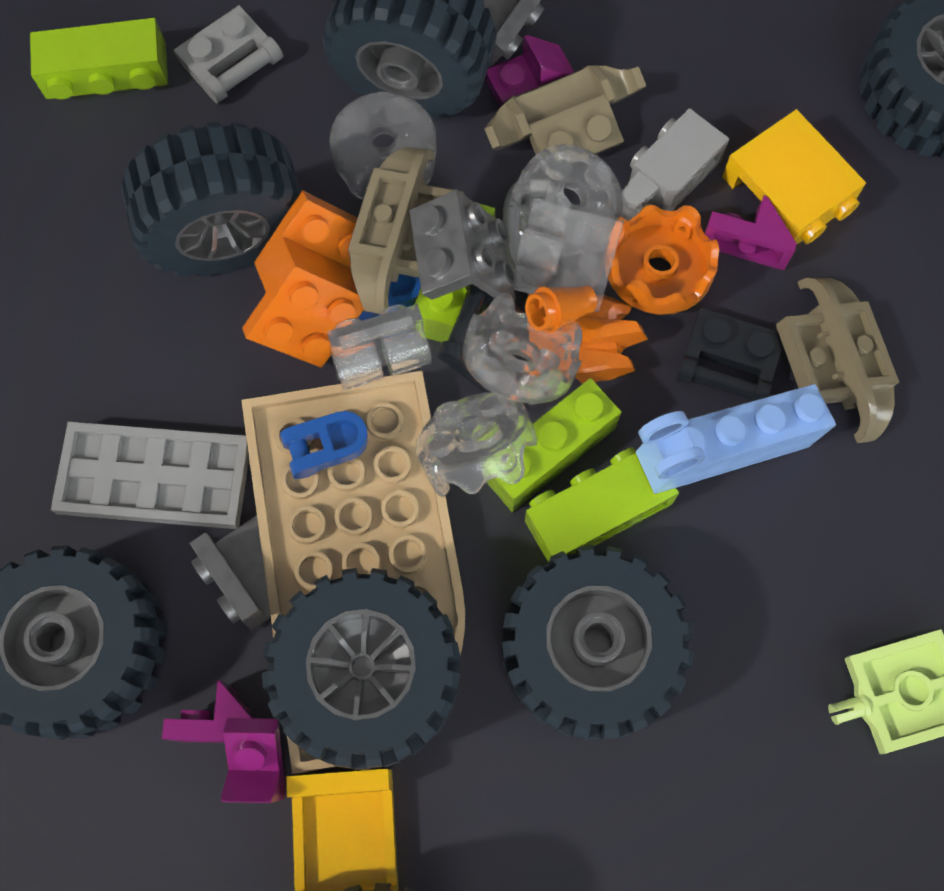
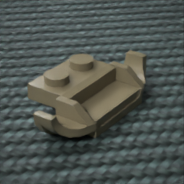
(567, 111)
(383, 232)
(842, 354)

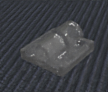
(390, 339)

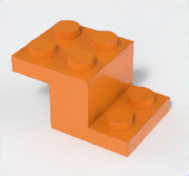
(305, 281)

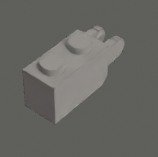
(673, 164)

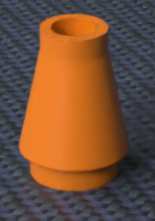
(558, 306)

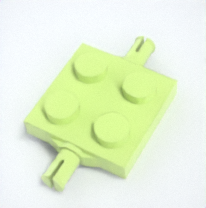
(898, 692)

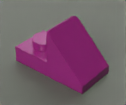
(537, 66)
(760, 241)
(196, 724)
(253, 761)

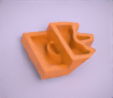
(605, 339)

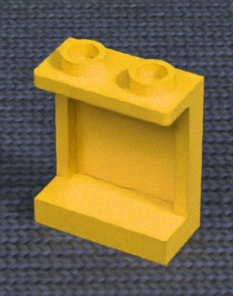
(799, 176)
(343, 830)

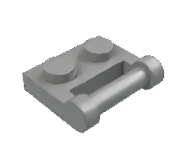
(222, 46)

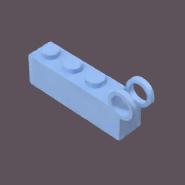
(698, 448)

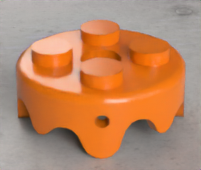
(676, 239)

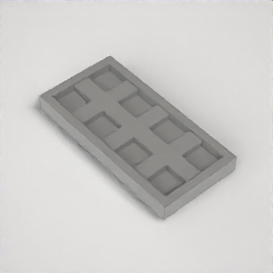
(152, 475)

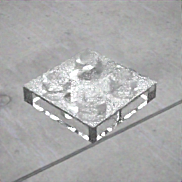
(566, 249)

